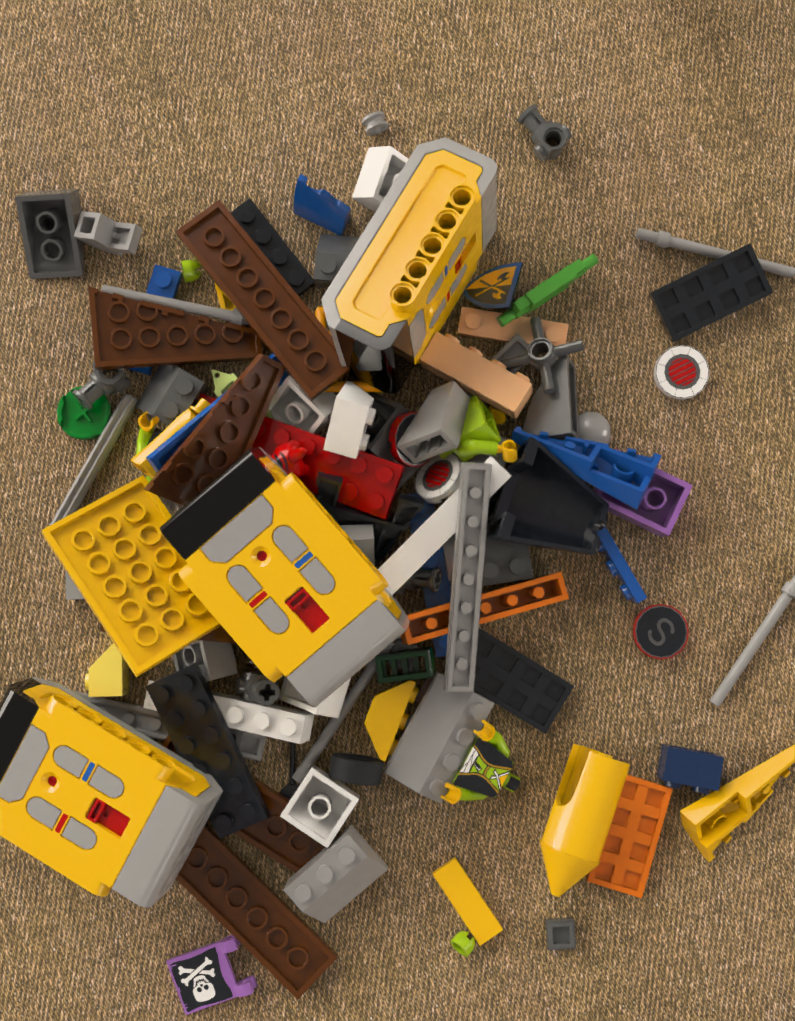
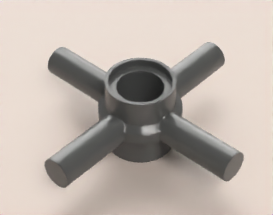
(542, 345)

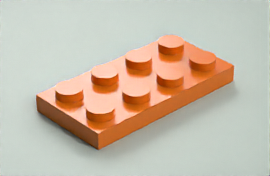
(632, 837)

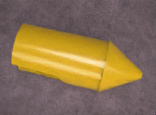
(581, 816)

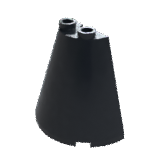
(546, 505)

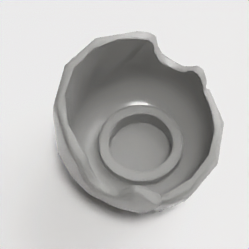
(594, 427)

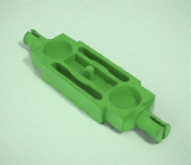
(547, 290)

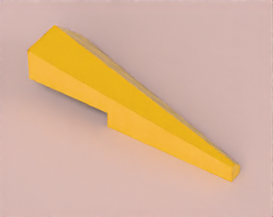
(721, 811)

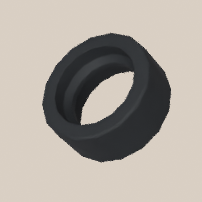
(356, 769)

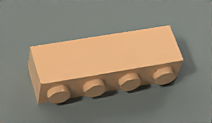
(477, 374)

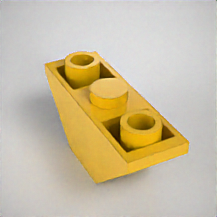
(388, 715)

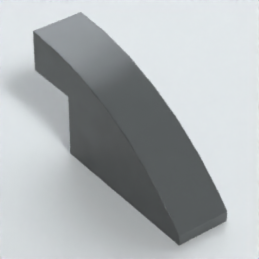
(555, 411)

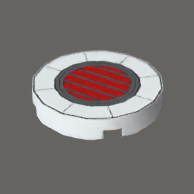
(681, 372)
(438, 478)

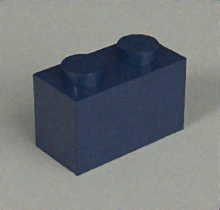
(690, 768)

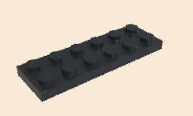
(207, 742)

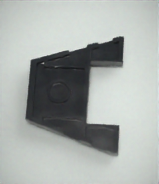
(384, 530)

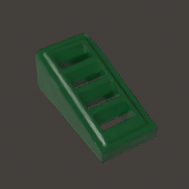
(429, 672)

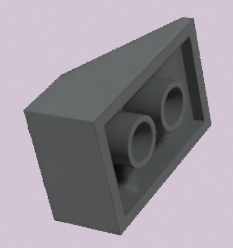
(48, 233)

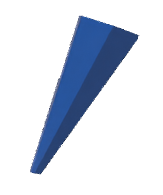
(612, 471)

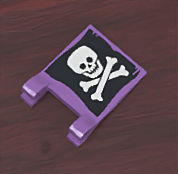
(207, 977)

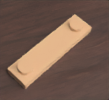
(484, 325)

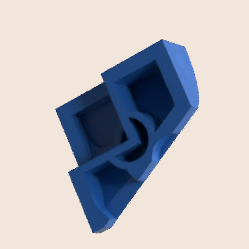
(320, 207)

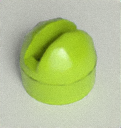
(189, 271)
(463, 944)

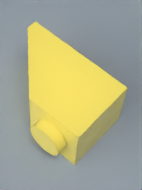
(108, 675)

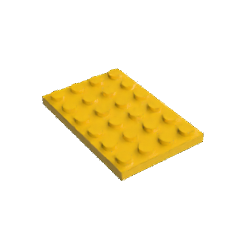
(131, 575)

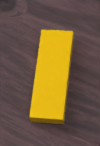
(467, 901)

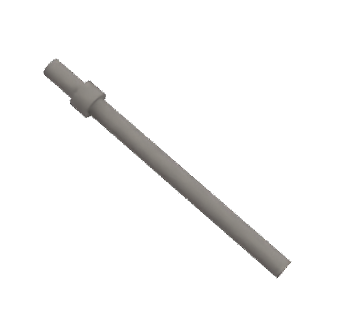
(663, 239)
(189, 307)
(787, 595)
(334, 723)

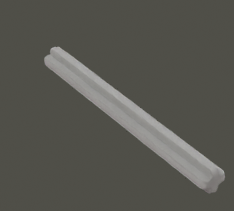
(97, 457)

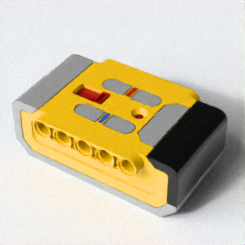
(412, 262)
(283, 577)
(96, 794)

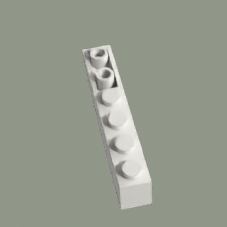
(253, 717)

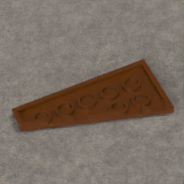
(151, 335)
(221, 435)

